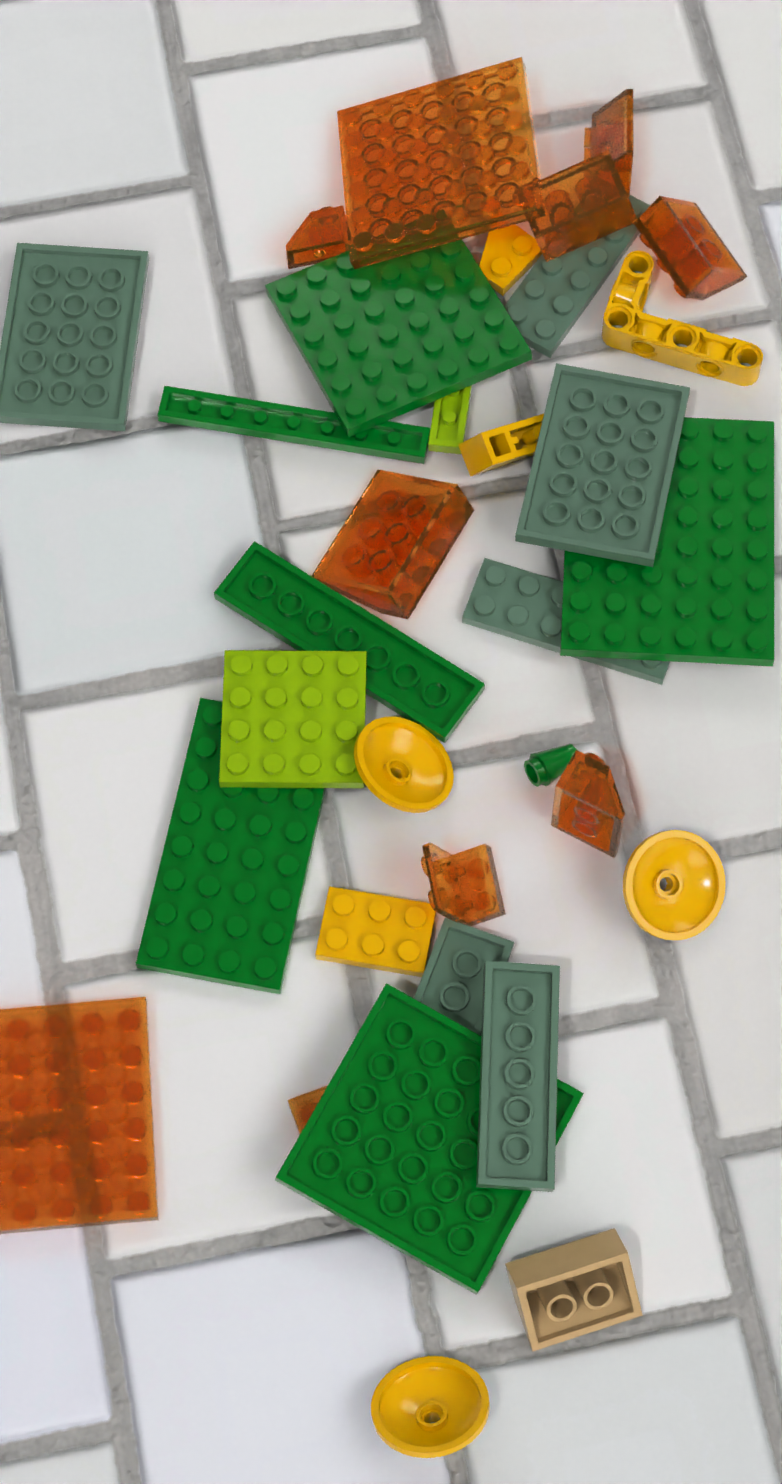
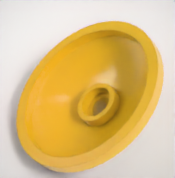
(403, 764)
(692, 889)
(428, 1392)

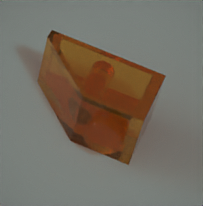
(318, 237)

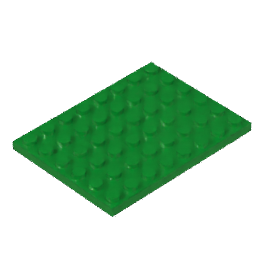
(711, 567)

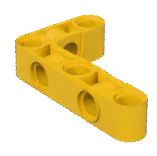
(657, 337)

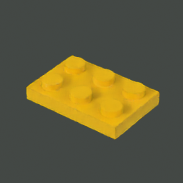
(375, 931)

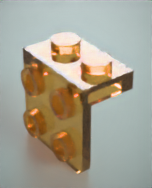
(463, 884)

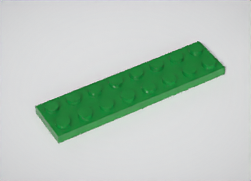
(317, 618)

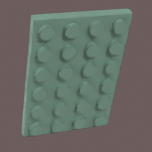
(71, 336)
(603, 465)

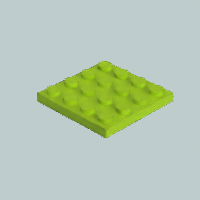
(292, 718)

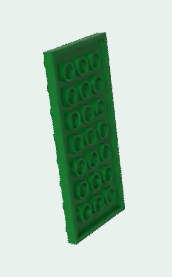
(229, 872)

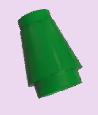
(548, 765)

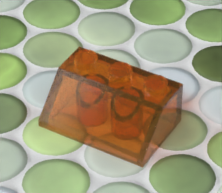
(613, 131)
(582, 206)
(688, 248)
(589, 803)

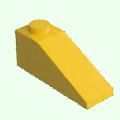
(501, 445)

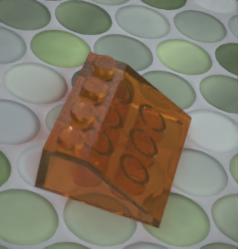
(394, 542)

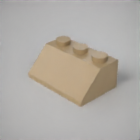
(574, 1289)

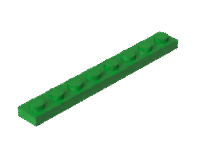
(290, 424)

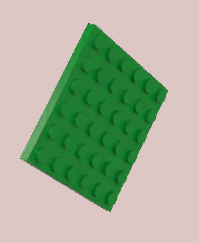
(397, 330)
(401, 1142)

